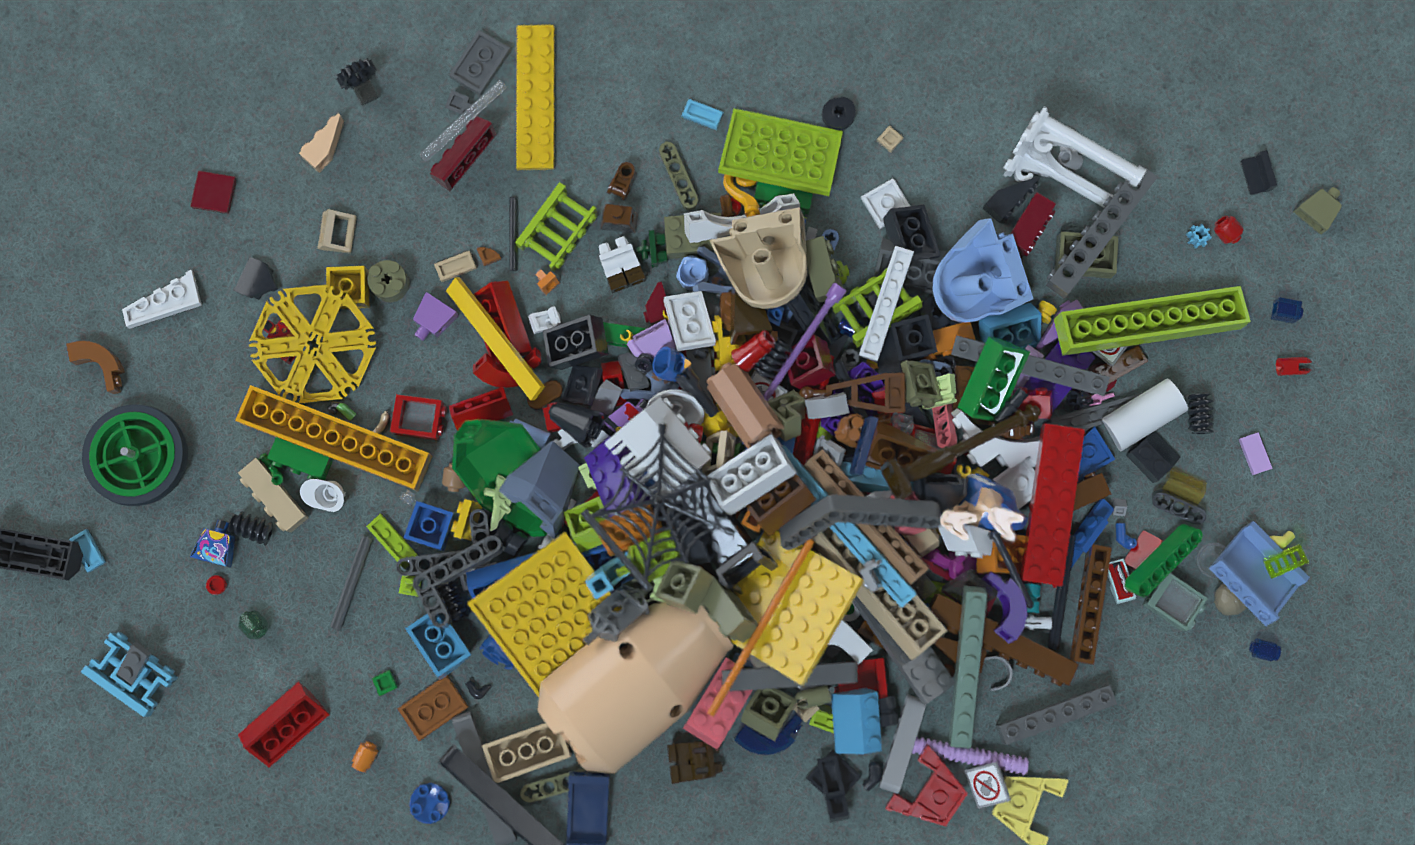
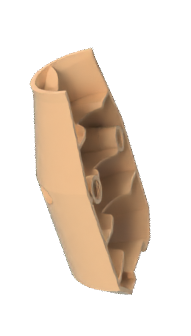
(625, 697)

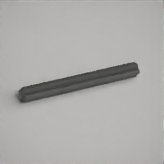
(351, 583)

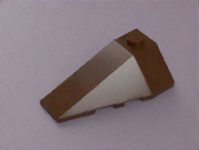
(895, 444)

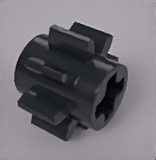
(1079, 398)

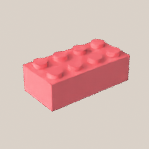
(714, 729)

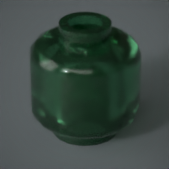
(253, 624)

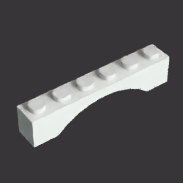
(705, 226)

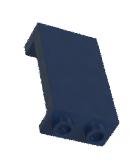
(587, 808)

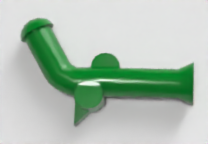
(276, 474)

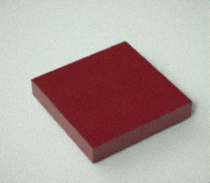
(213, 192)

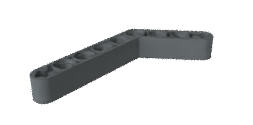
(860, 511)

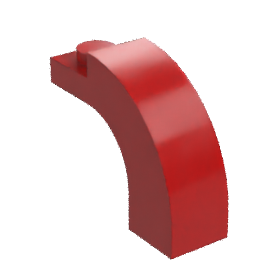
(496, 374)

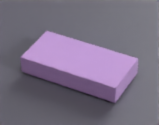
(1255, 453)

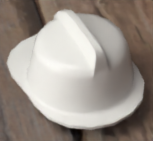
(322, 494)

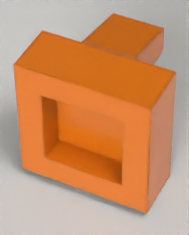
(546, 282)

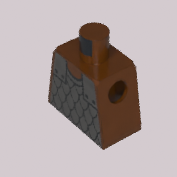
(619, 218)

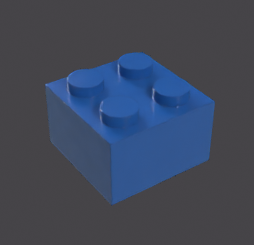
(430, 526)

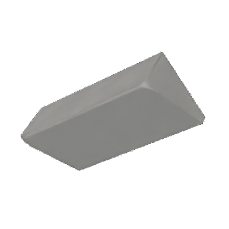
(606, 398)

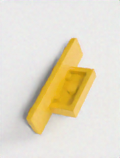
(722, 346)

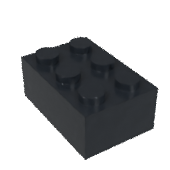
(575, 342)

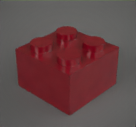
(812, 364)

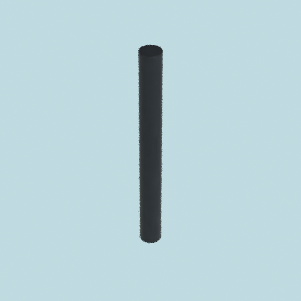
(512, 233)

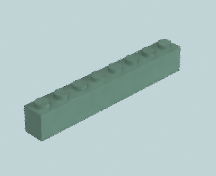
(967, 666)

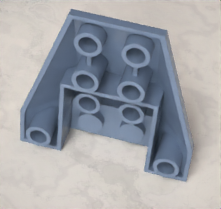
(544, 486)

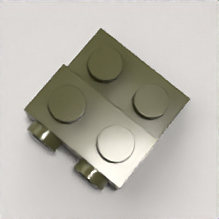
(920, 384)

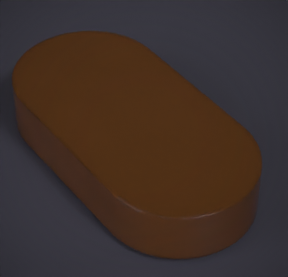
(550, 393)

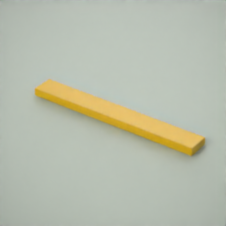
(495, 338)

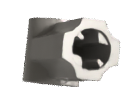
(1070, 158)

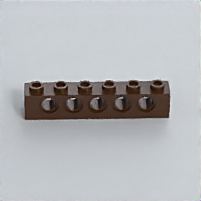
(1090, 605)

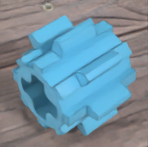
(1194, 238)

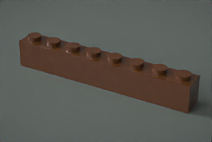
(1022, 650)

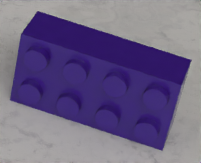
(1059, 391)
(607, 475)

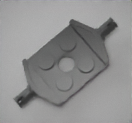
(609, 624)

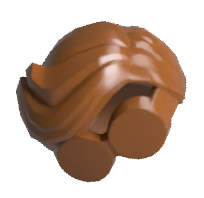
(850, 429)

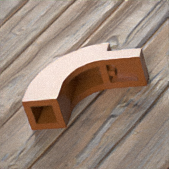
(86, 351)

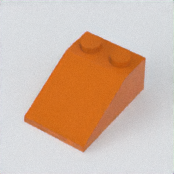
(995, 562)

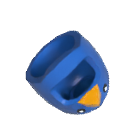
(669, 363)

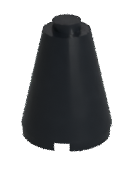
(578, 422)

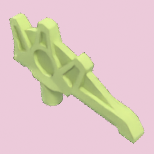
(500, 504)

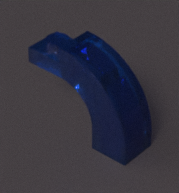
(763, 745)

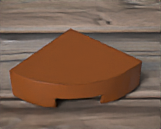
(488, 255)

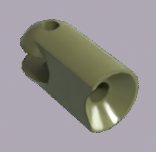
(815, 696)

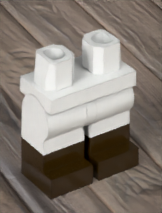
(619, 259)

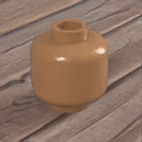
(451, 479)

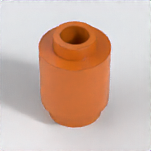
(364, 756)

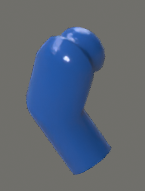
(1122, 538)

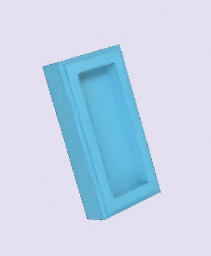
(702, 114)
(91, 554)

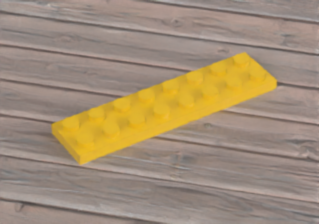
(535, 97)

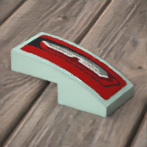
(1117, 576)

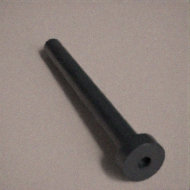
(996, 536)

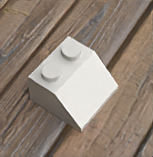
(976, 545)

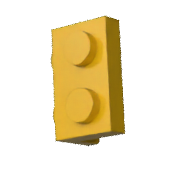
(462, 526)

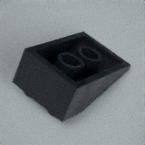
(912, 230)

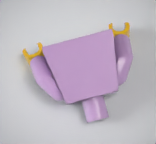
(651, 339)

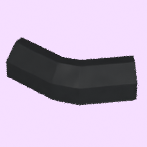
(39, 555)

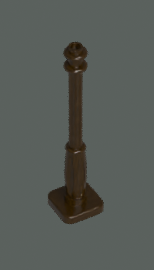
(901, 478)

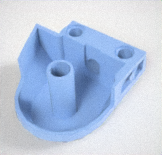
(981, 275)

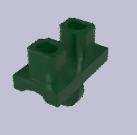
(655, 239)

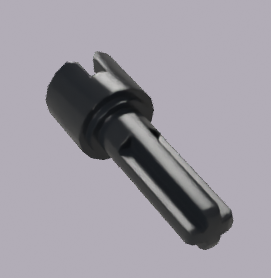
(690, 383)

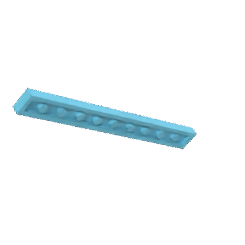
(858, 542)

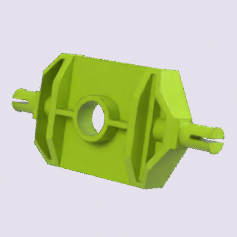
(635, 557)

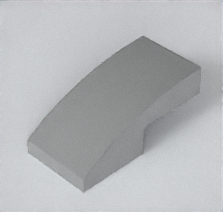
(826, 406)

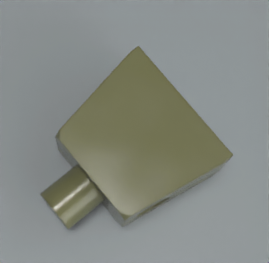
(1320, 209)

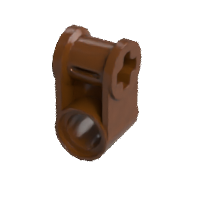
(621, 184)

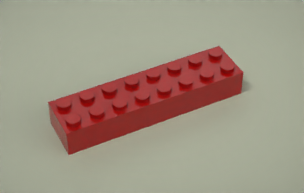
(1052, 504)

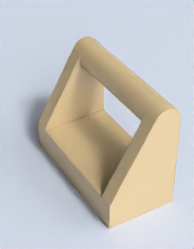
(327, 230)
(725, 450)

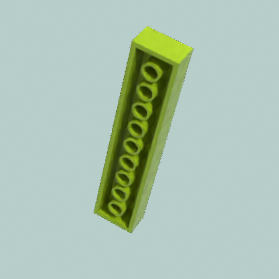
(1151, 320)

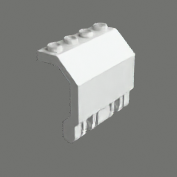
(643, 433)

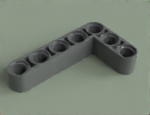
(414, 561)
(451, 574)

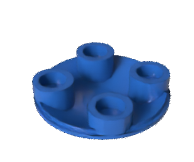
(429, 803)

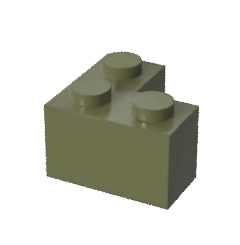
(790, 411)

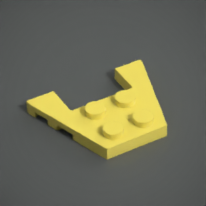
(1025, 796)

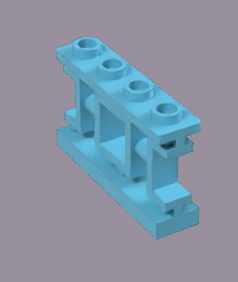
(120, 687)

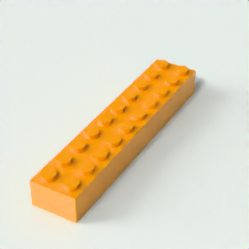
(334, 438)

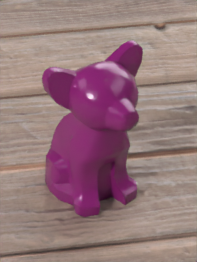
(955, 566)

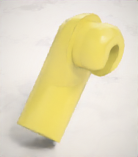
(1283, 541)

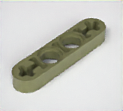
(677, 176)
(556, 780)

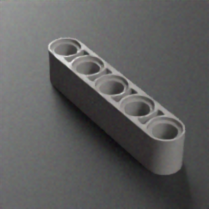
(902, 744)

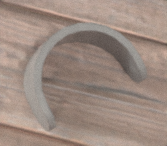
(1009, 672)

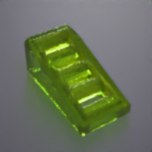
(1288, 567)

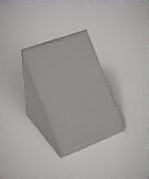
(1119, 506)

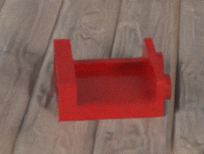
(870, 675)

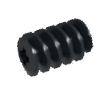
(773, 358)
(1200, 413)
(251, 529)
(451, 602)

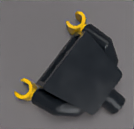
(943, 489)

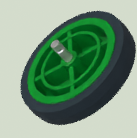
(134, 455)

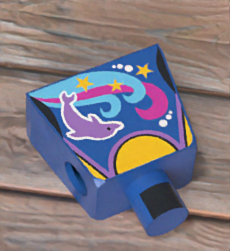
(215, 545)

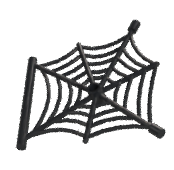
(590, 518)

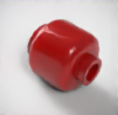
(1228, 229)

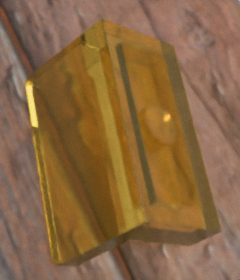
(1185, 486)

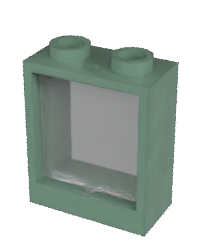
(1176, 603)

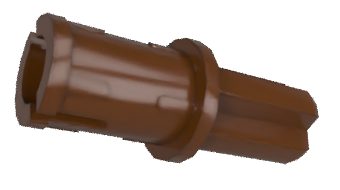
(726, 205)

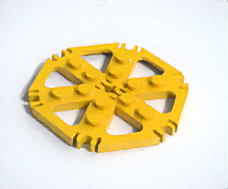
(295, 344)

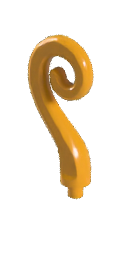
(750, 204)

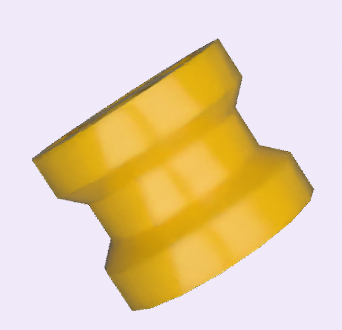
(1047, 311)

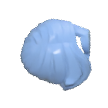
(692, 272)

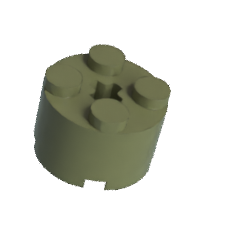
(380, 274)

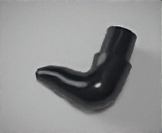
(475, 692)

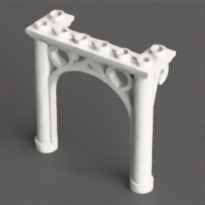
(1035, 157)

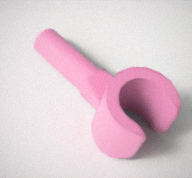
(1097, 399)

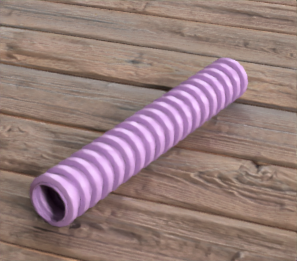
(973, 756)

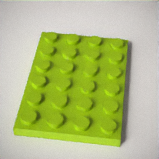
(780, 152)

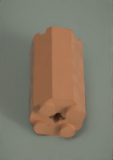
(743, 405)

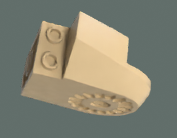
(765, 257)

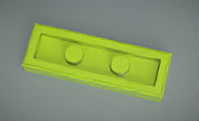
(391, 539)

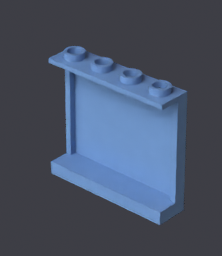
(1245, 574)

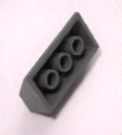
(920, 272)

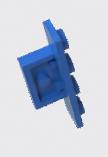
(1091, 528)

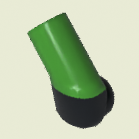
(343, 408)

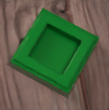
(384, 683)

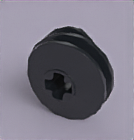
(837, 121)
(929, 307)

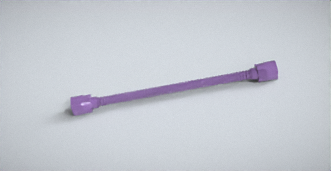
(834, 295)

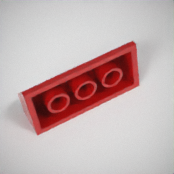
(502, 308)
(283, 725)

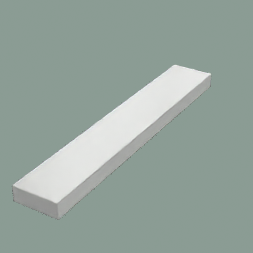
(886, 303)

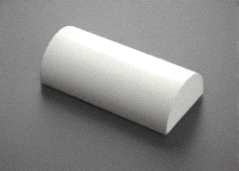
(1145, 414)

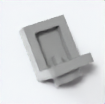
(870, 578)

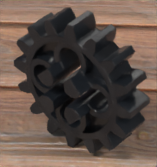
(348, 78)

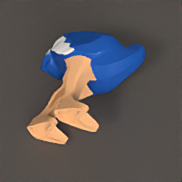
(985, 507)

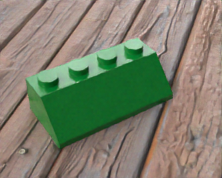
(993, 379)

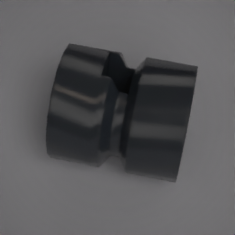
(511, 540)
(886, 711)

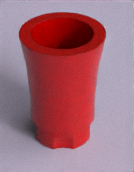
(753, 350)

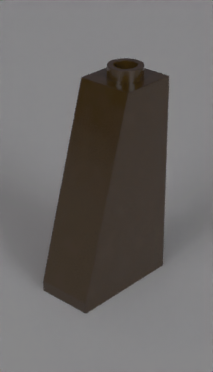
(746, 320)

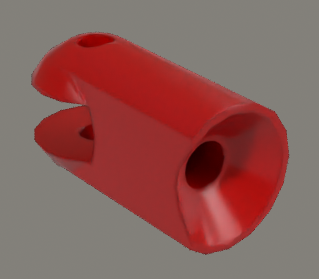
(1290, 366)

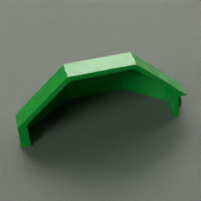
(492, 449)

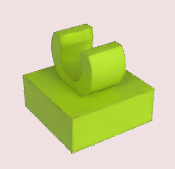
(407, 587)

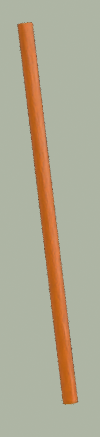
(760, 628)

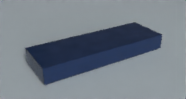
(863, 446)

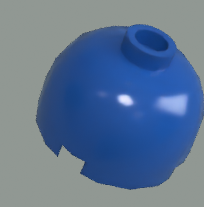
(494, 653)

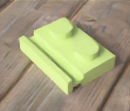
(947, 390)

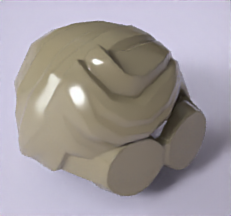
(1227, 601)

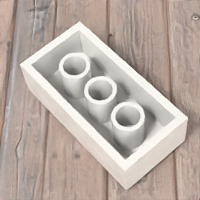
(751, 474)

